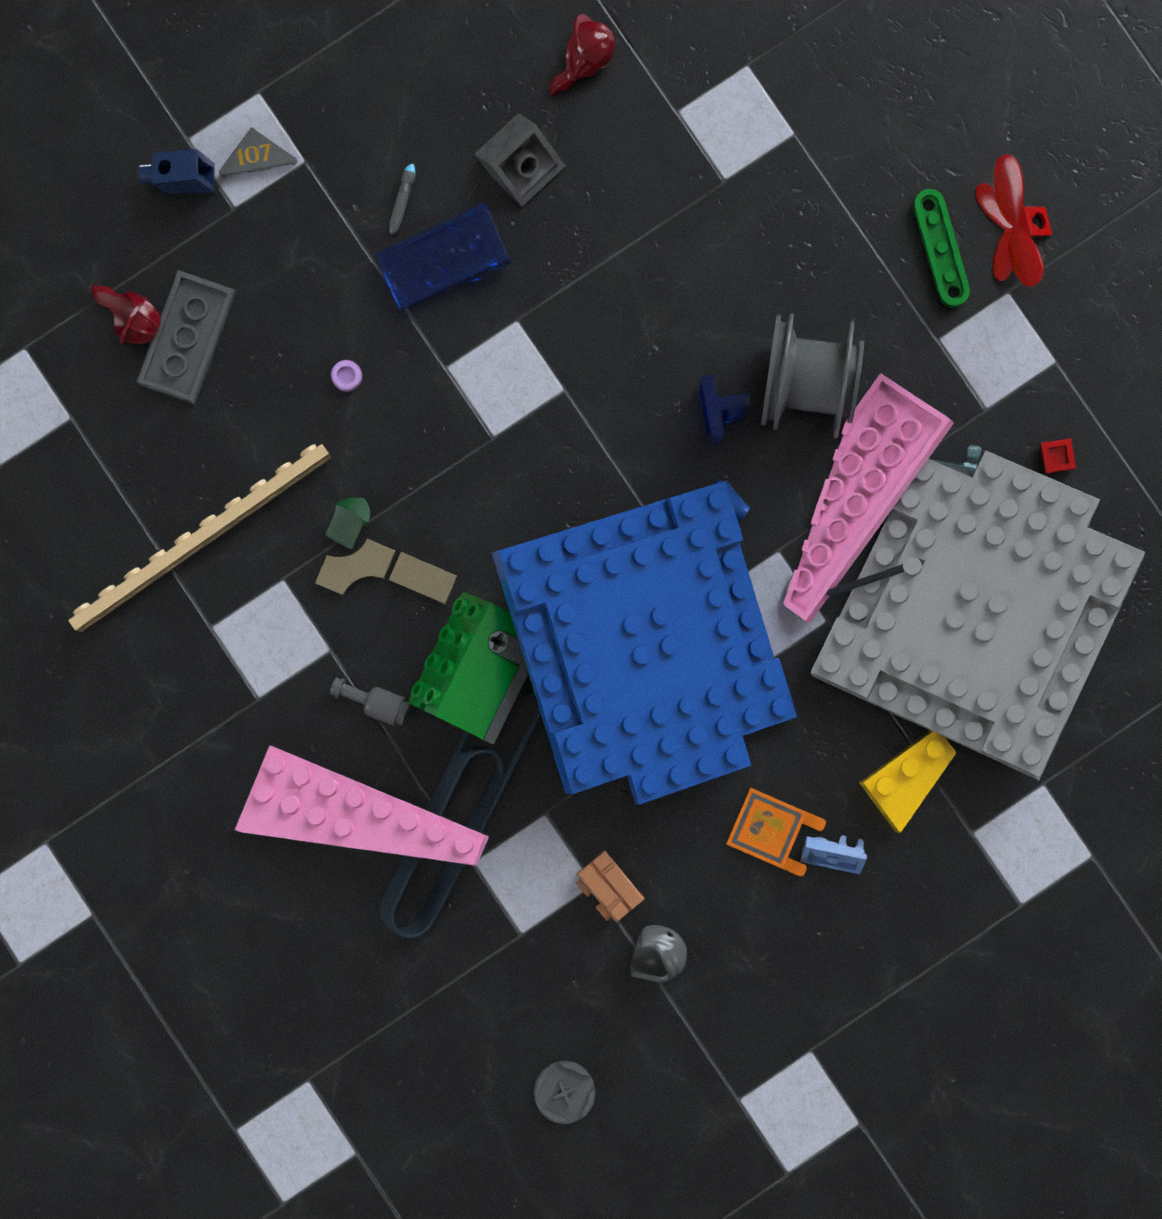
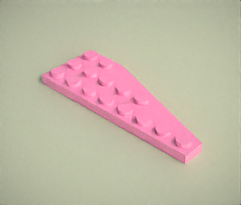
(870, 472)

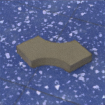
(342, 572)

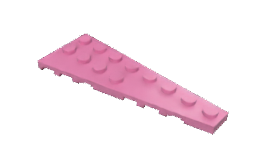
(324, 807)

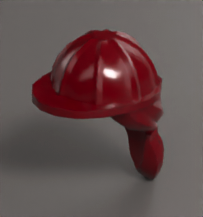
(587, 51)
(134, 316)

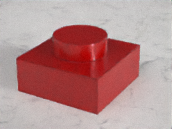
(1057, 456)

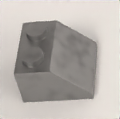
(520, 159)

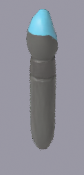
(401, 201)

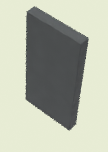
(186, 337)

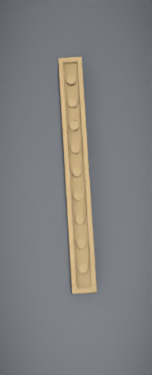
(189, 544)

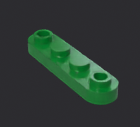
(941, 248)

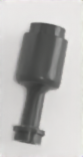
(377, 703)

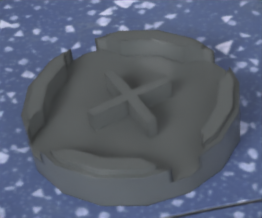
(564, 1092)

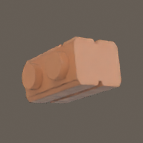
(609, 886)

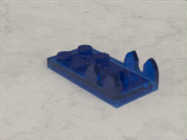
(443, 257)

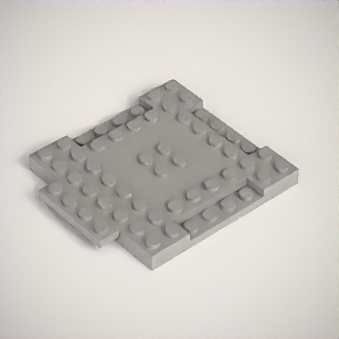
(997, 618)

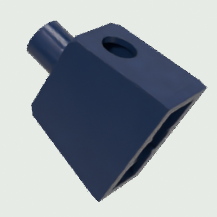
(180, 172)

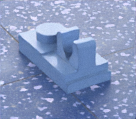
(833, 855)

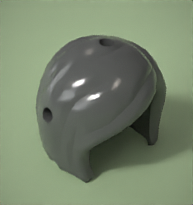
(658, 954)

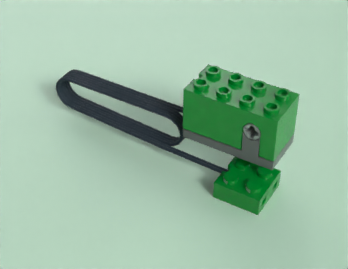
(473, 686)

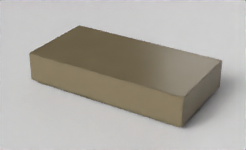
(423, 578)

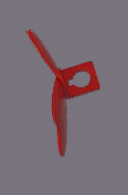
(1005, 207)

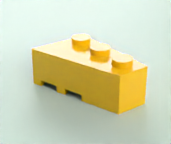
(908, 777)

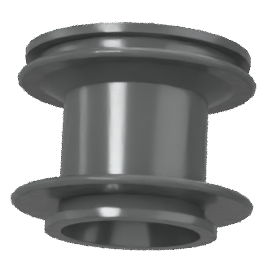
(812, 375)

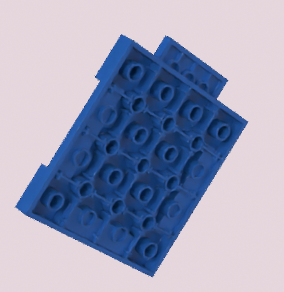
(646, 645)

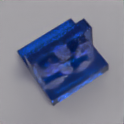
(715, 408)

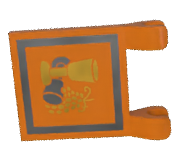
(769, 829)

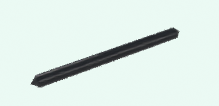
(867, 580)

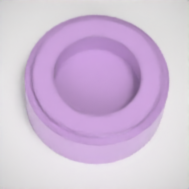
(346, 375)

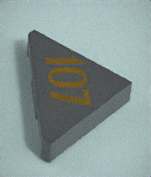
(256, 154)

